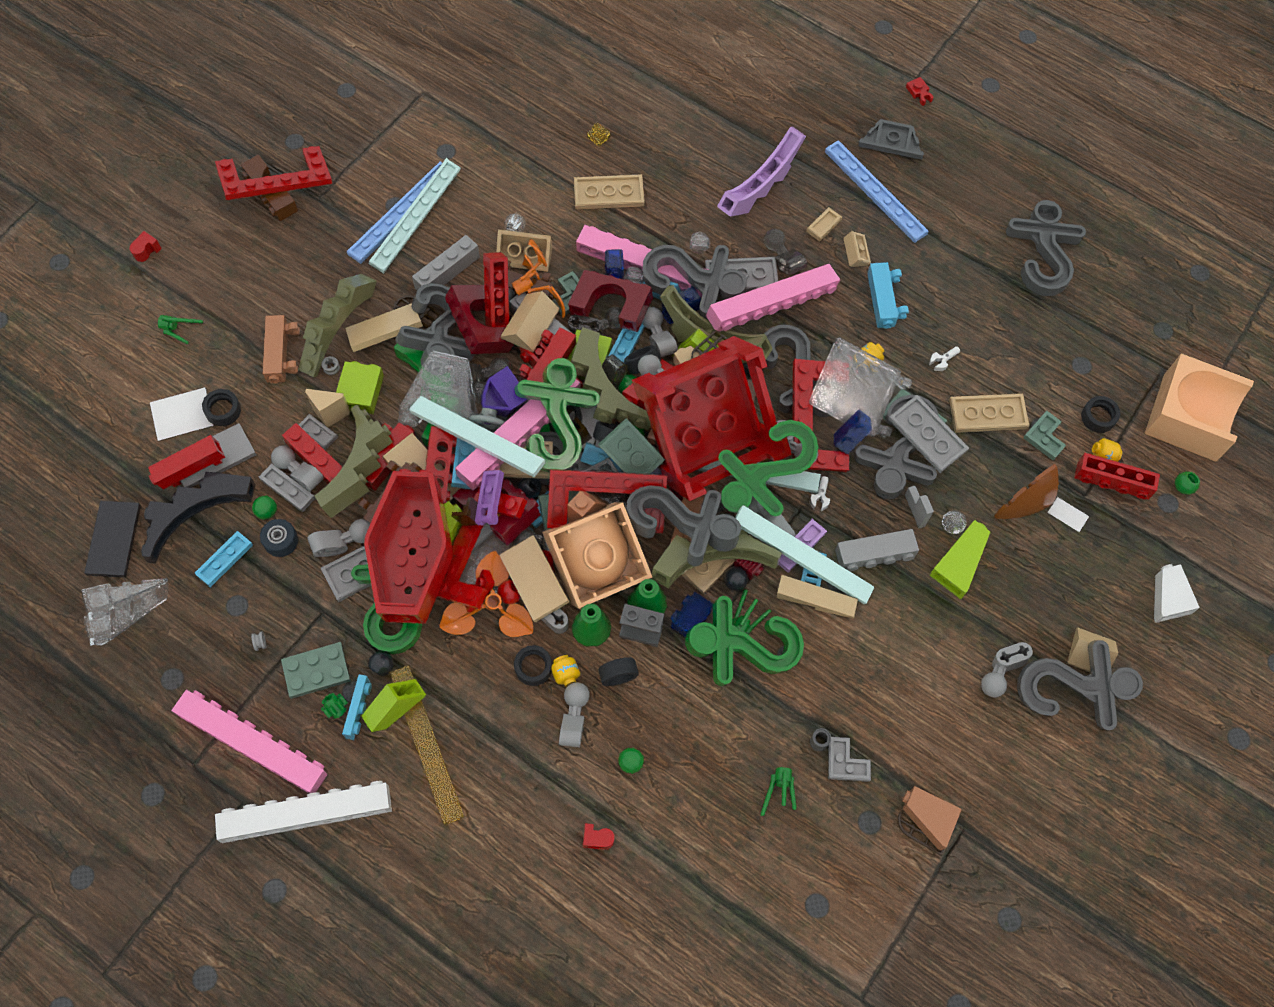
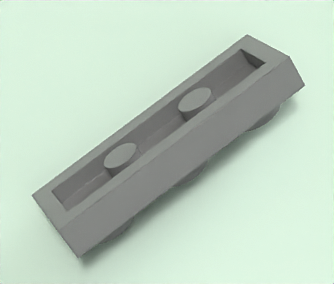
(287, 487)

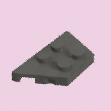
(893, 139)

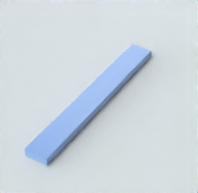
(876, 191)
(380, 230)

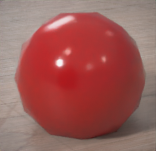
(508, 592)

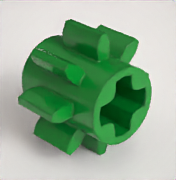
(334, 705)

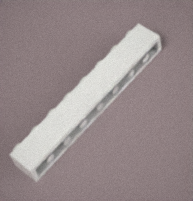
(302, 812)

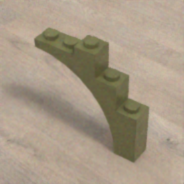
(334, 311)
(688, 321)
(612, 403)
(362, 461)
(674, 559)

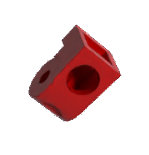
(144, 246)
(600, 839)

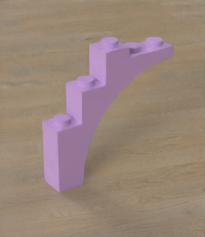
(775, 168)

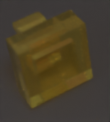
(598, 134)

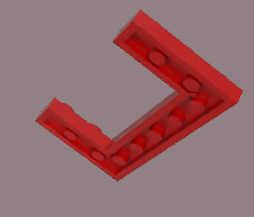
(315, 176)
(803, 376)
(594, 481)
(462, 548)

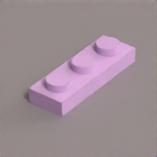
(810, 536)

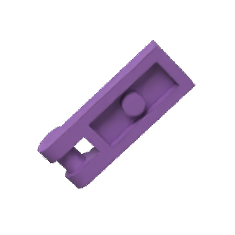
(489, 497)

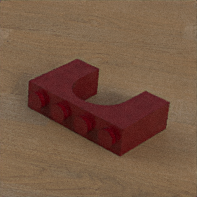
(595, 285)
(478, 337)
(507, 527)

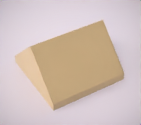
(328, 406)
(1079, 653)

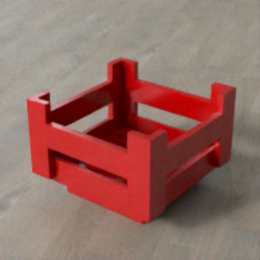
(710, 409)

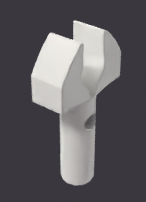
(943, 358)
(821, 495)

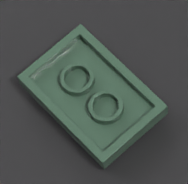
(631, 450)
(315, 670)

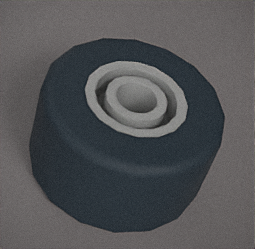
(285, 541)

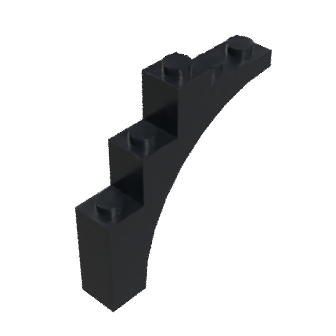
(187, 501)

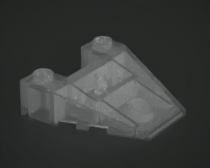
(444, 381)
(117, 608)

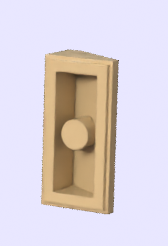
(856, 249)

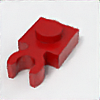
(919, 88)

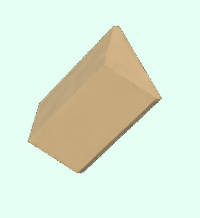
(515, 246)
(530, 321)

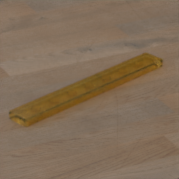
(430, 755)

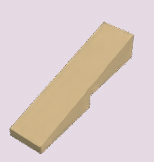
(818, 597)

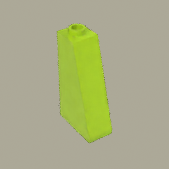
(960, 562)

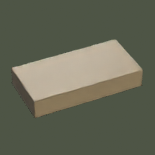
(824, 224)

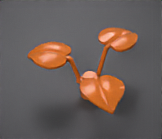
(524, 283)
(515, 619)

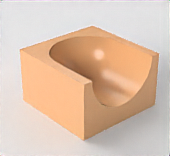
(1197, 407)
(597, 555)

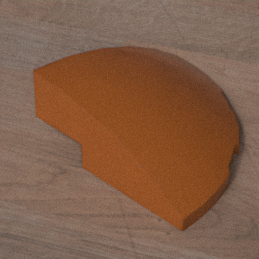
(1036, 498)

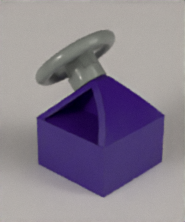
(498, 399)

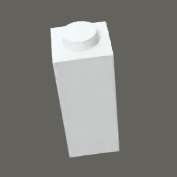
(1173, 594)

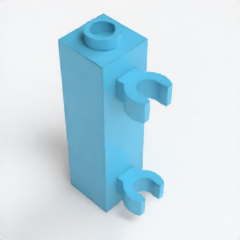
(883, 296)

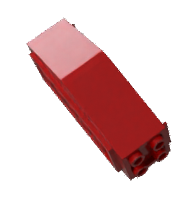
(392, 537)

